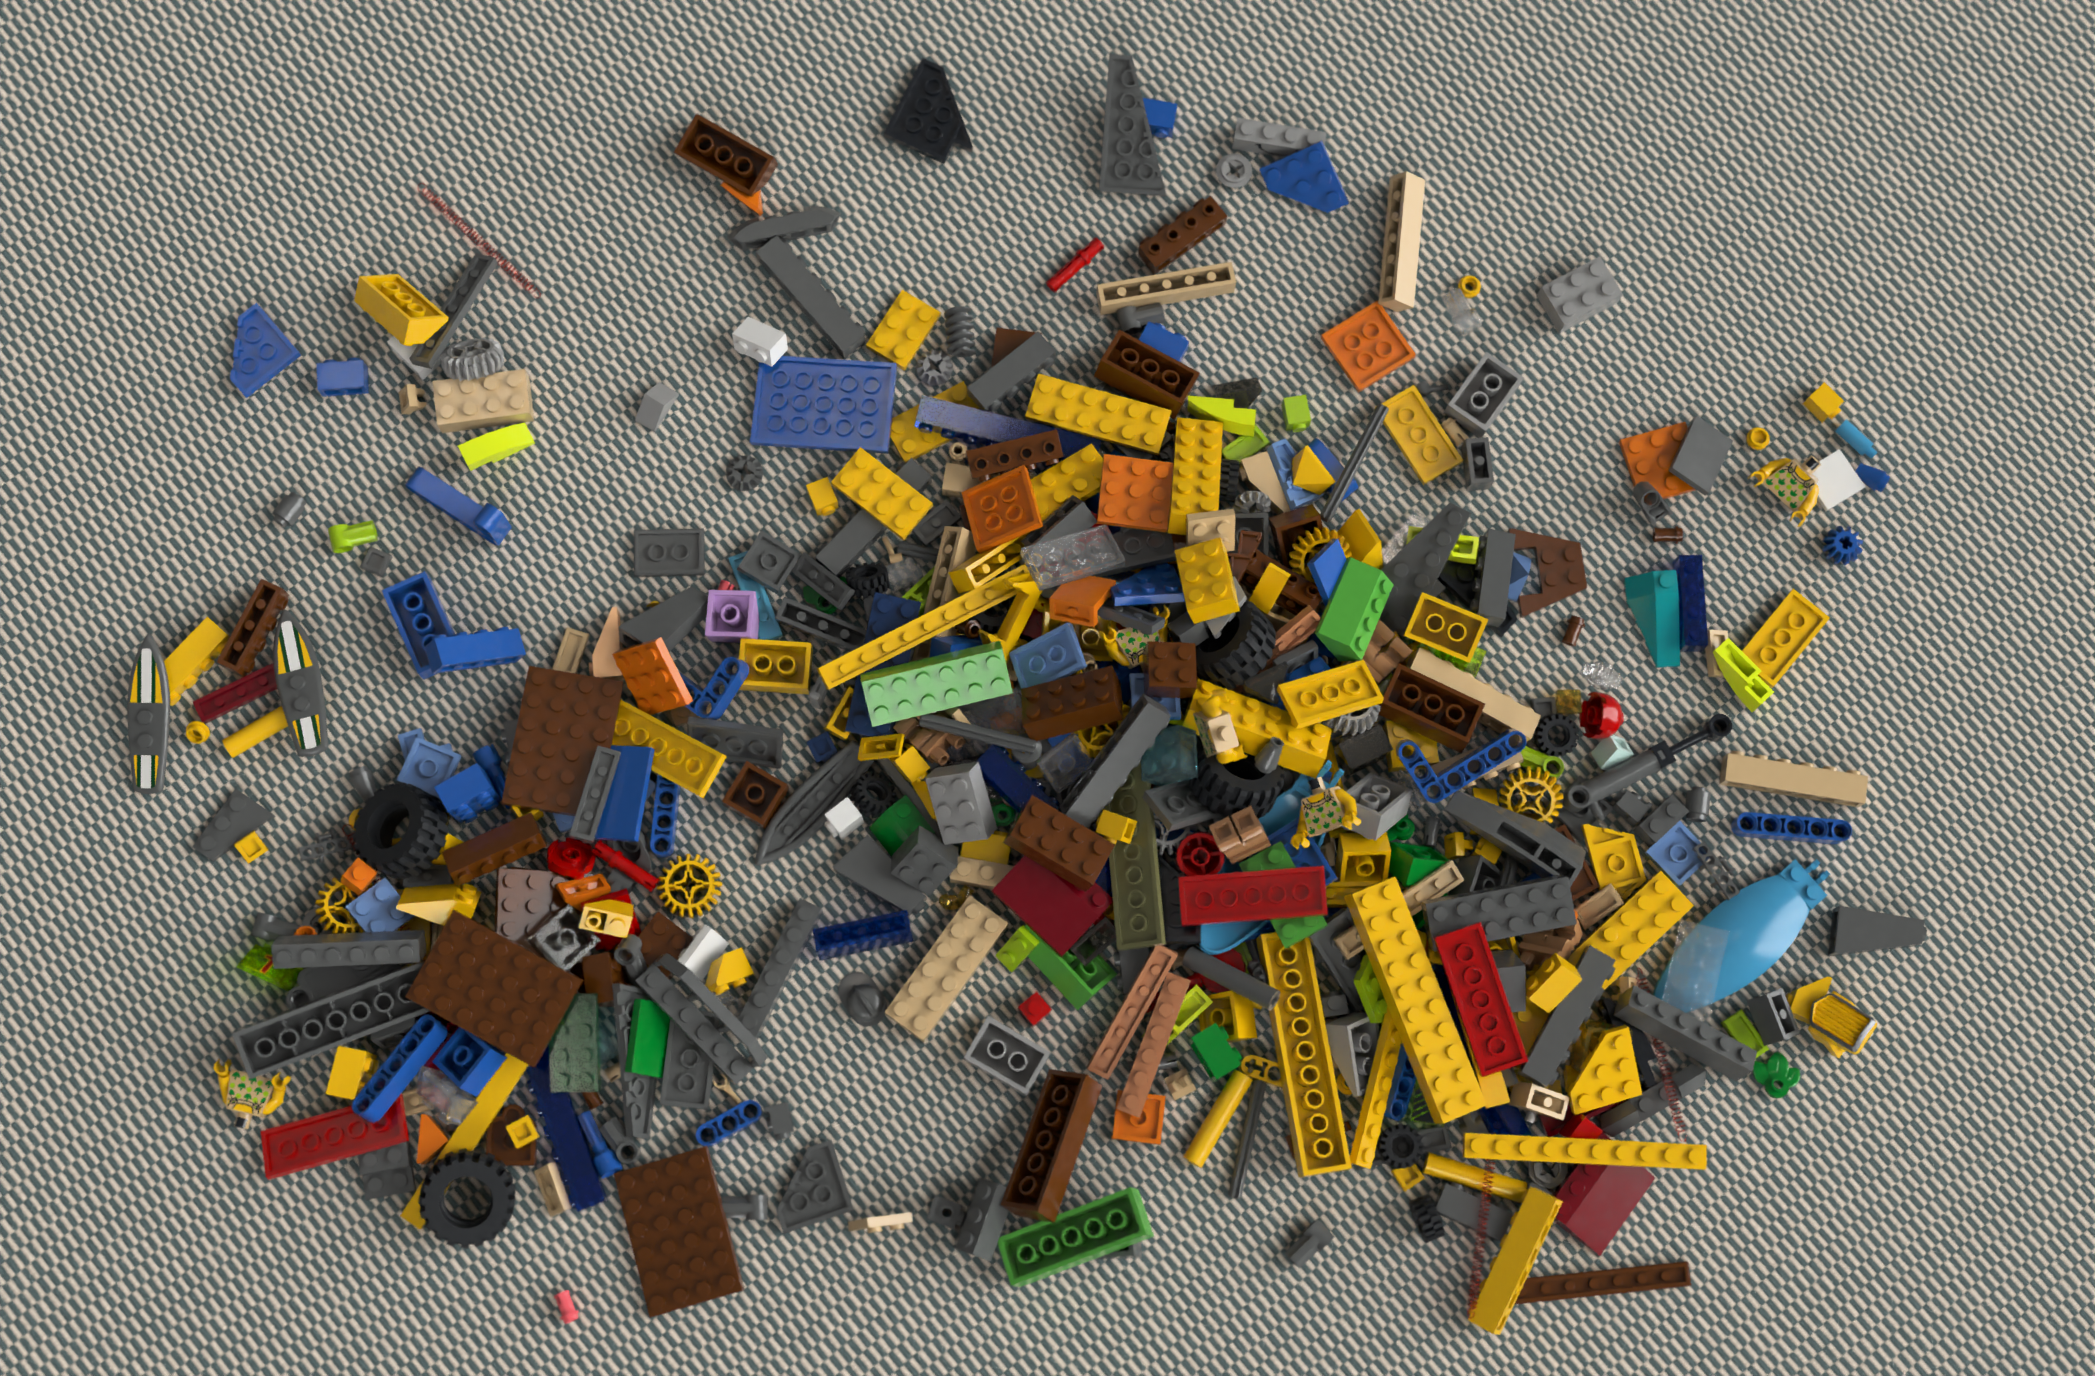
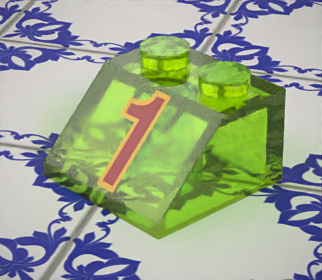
(260, 964)

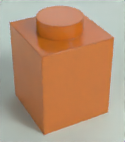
(358, 877)

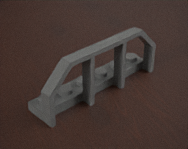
(694, 1024)

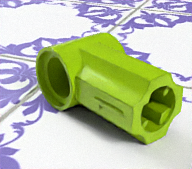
(345, 537)
(1537, 759)

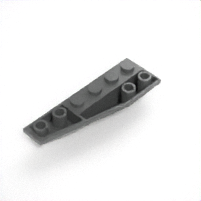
(1519, 836)

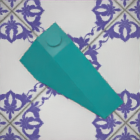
(1656, 610)

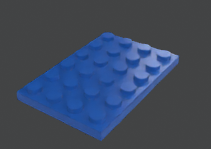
(824, 404)

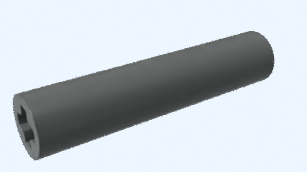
(1231, 978)

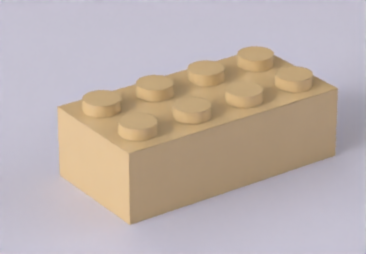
(483, 402)

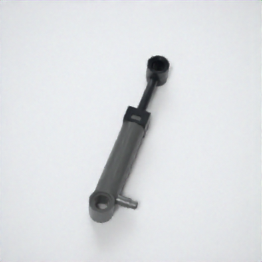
(1633, 770)

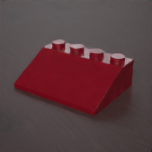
(1050, 903)
(1599, 1200)

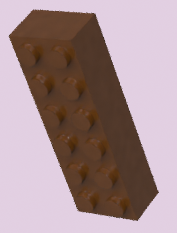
(1051, 1145)

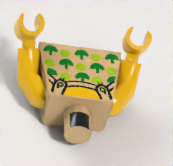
(1792, 483)
(1128, 644)
(1218, 730)
(1324, 812)
(249, 1097)

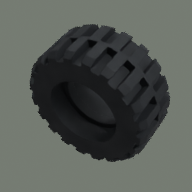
(1239, 650)
(1235, 785)
(380, 819)
(460, 1230)

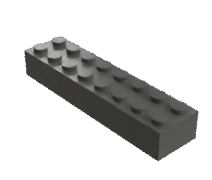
(328, 1021)

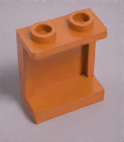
(1080, 600)

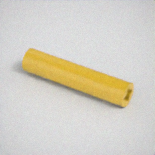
(255, 732)
(1217, 1118)
(1473, 1177)

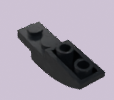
(1642, 1048)

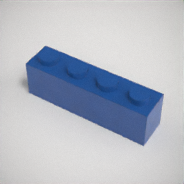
(474, 650)

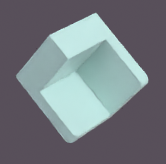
(1611, 752)

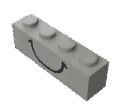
(1273, 138)

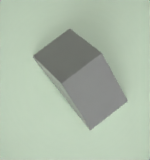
(655, 406)

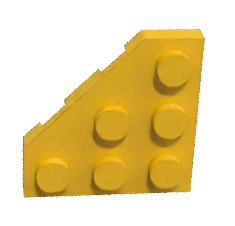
(1606, 1074)

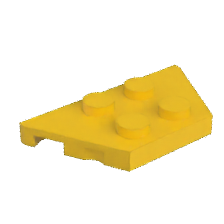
(1614, 859)

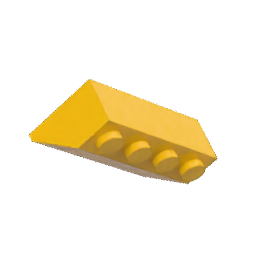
(399, 308)

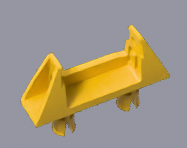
(1026, 600)

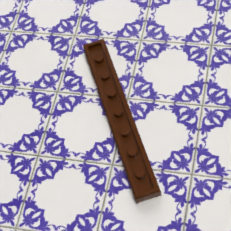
(1604, 1282)

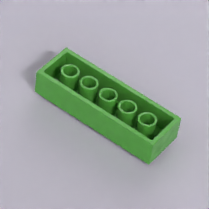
(936, 683)
(1075, 1237)

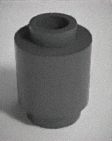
(289, 509)
(1697, 804)

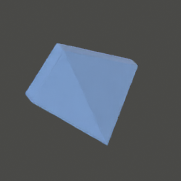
(1519, 574)

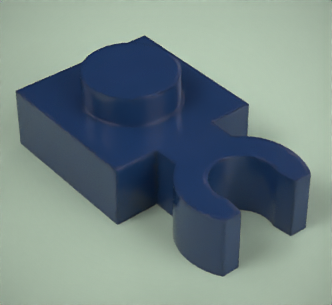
(822, 747)

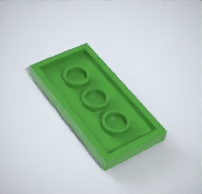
(1289, 929)

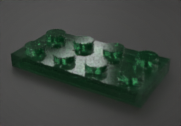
(576, 1048)

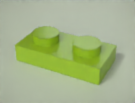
(1017, 948)

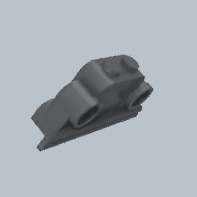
(321, 981)

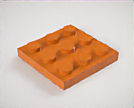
(1368, 346)
(1650, 457)
(1135, 493)
(1002, 509)
(652, 677)

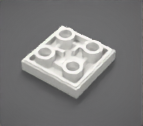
(1836, 480)
(702, 951)

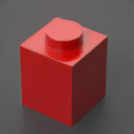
(1034, 1009)
(1580, 1128)

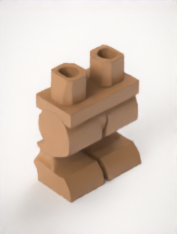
(1385, 663)
(928, 742)
(1243, 841)
(1542, 945)

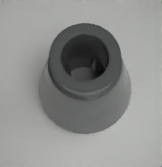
(1268, 757)
(363, 782)

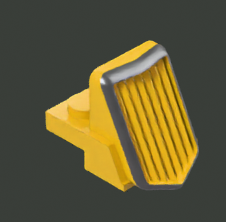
(1840, 1024)

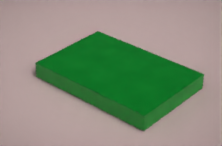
(647, 1040)

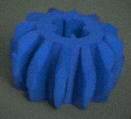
(1849, 542)

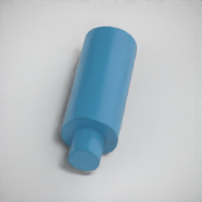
(1856, 439)

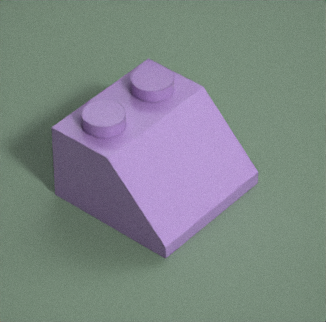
(731, 616)

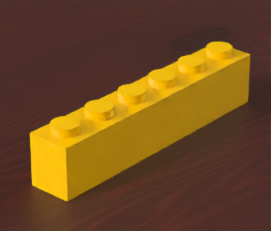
(1514, 1260)

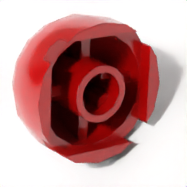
(1600, 716)
(1201, 856)

